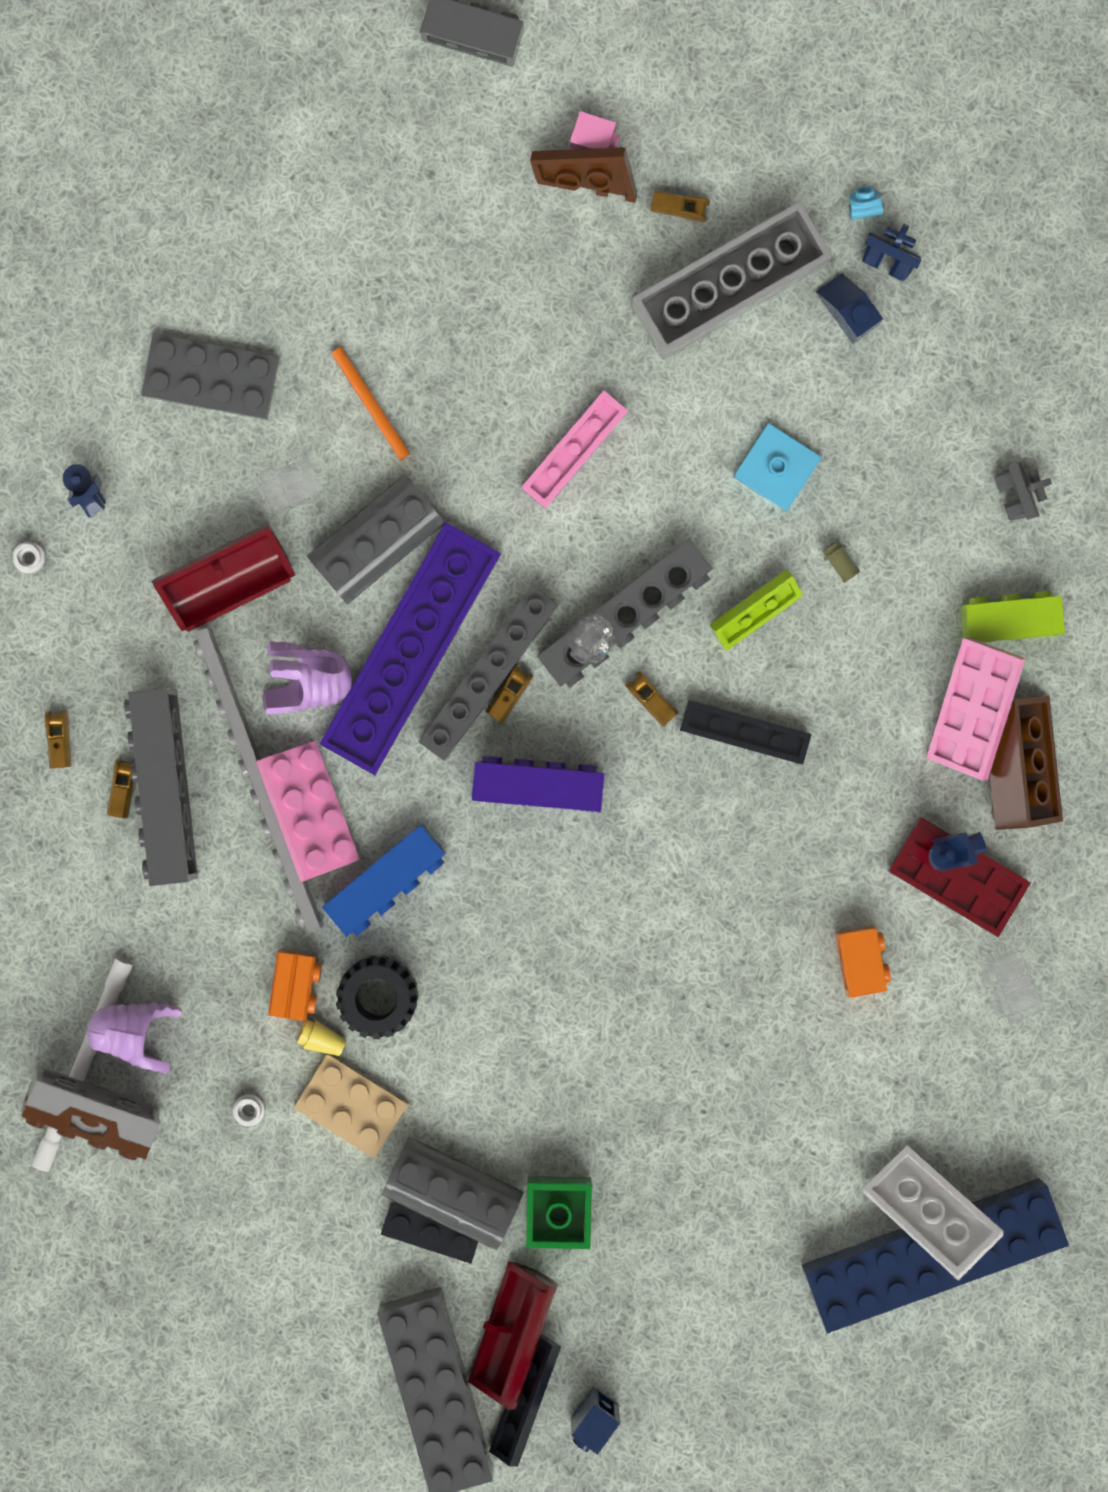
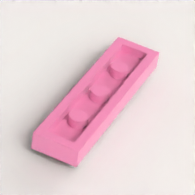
(574, 449)

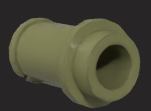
(840, 561)

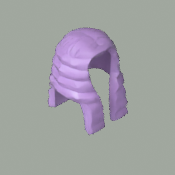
(317, 678)
(123, 1032)

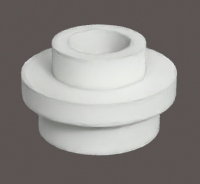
(20, 552)
(239, 1114)

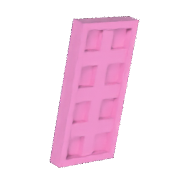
(975, 708)
(307, 810)

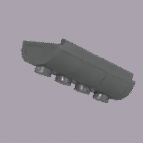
(375, 539)
(453, 1193)

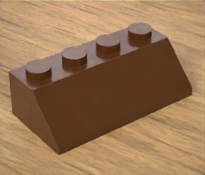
(1025, 768)

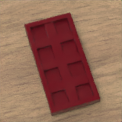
(978, 892)

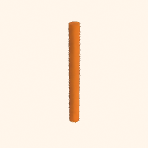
(370, 403)

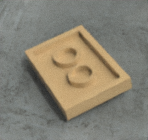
(351, 1105)

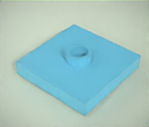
(777, 467)

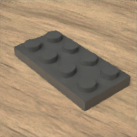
(210, 376)

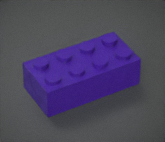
(538, 786)

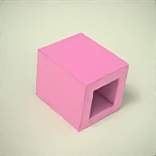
(593, 133)

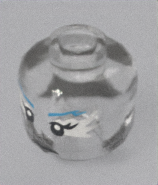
(591, 639)

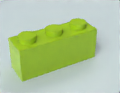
(1013, 617)

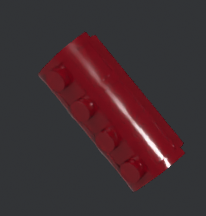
(225, 578)
(512, 1334)

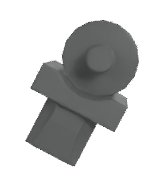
(1015, 477)

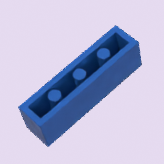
(384, 880)

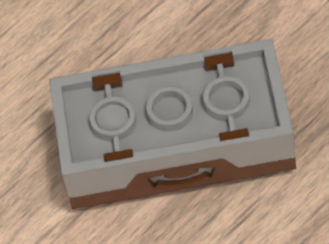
(90, 1113)

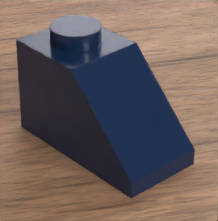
(850, 307)

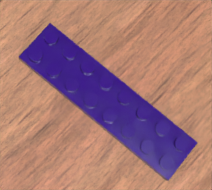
(410, 649)

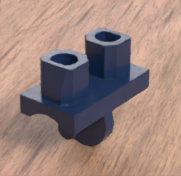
(905, 259)
(84, 489)
(956, 850)

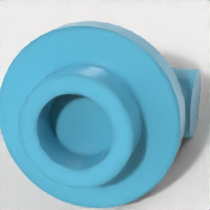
(865, 203)

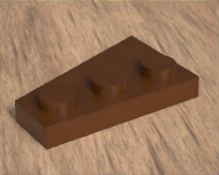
(595, 169)

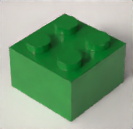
(558, 1212)

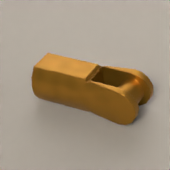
(673, 205)
(506, 699)
(656, 703)
(58, 746)
(120, 794)

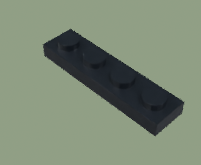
(745, 732)
(517, 1423)

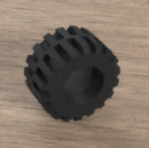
(365, 1022)

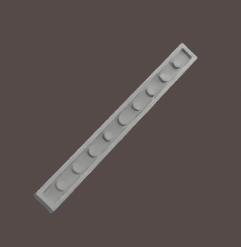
(241, 737)

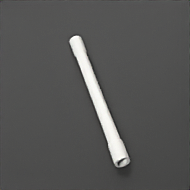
(113, 987)

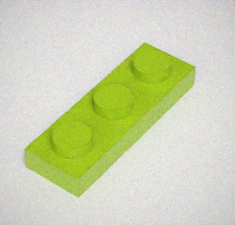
(756, 610)

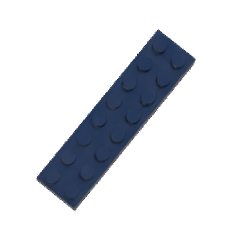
(898, 1271)

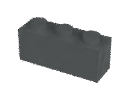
(473, 30)

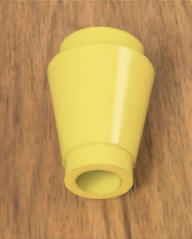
(319, 1038)

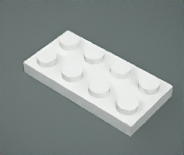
(933, 1212)

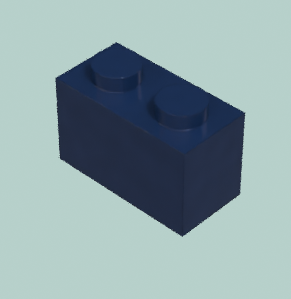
(594, 1421)

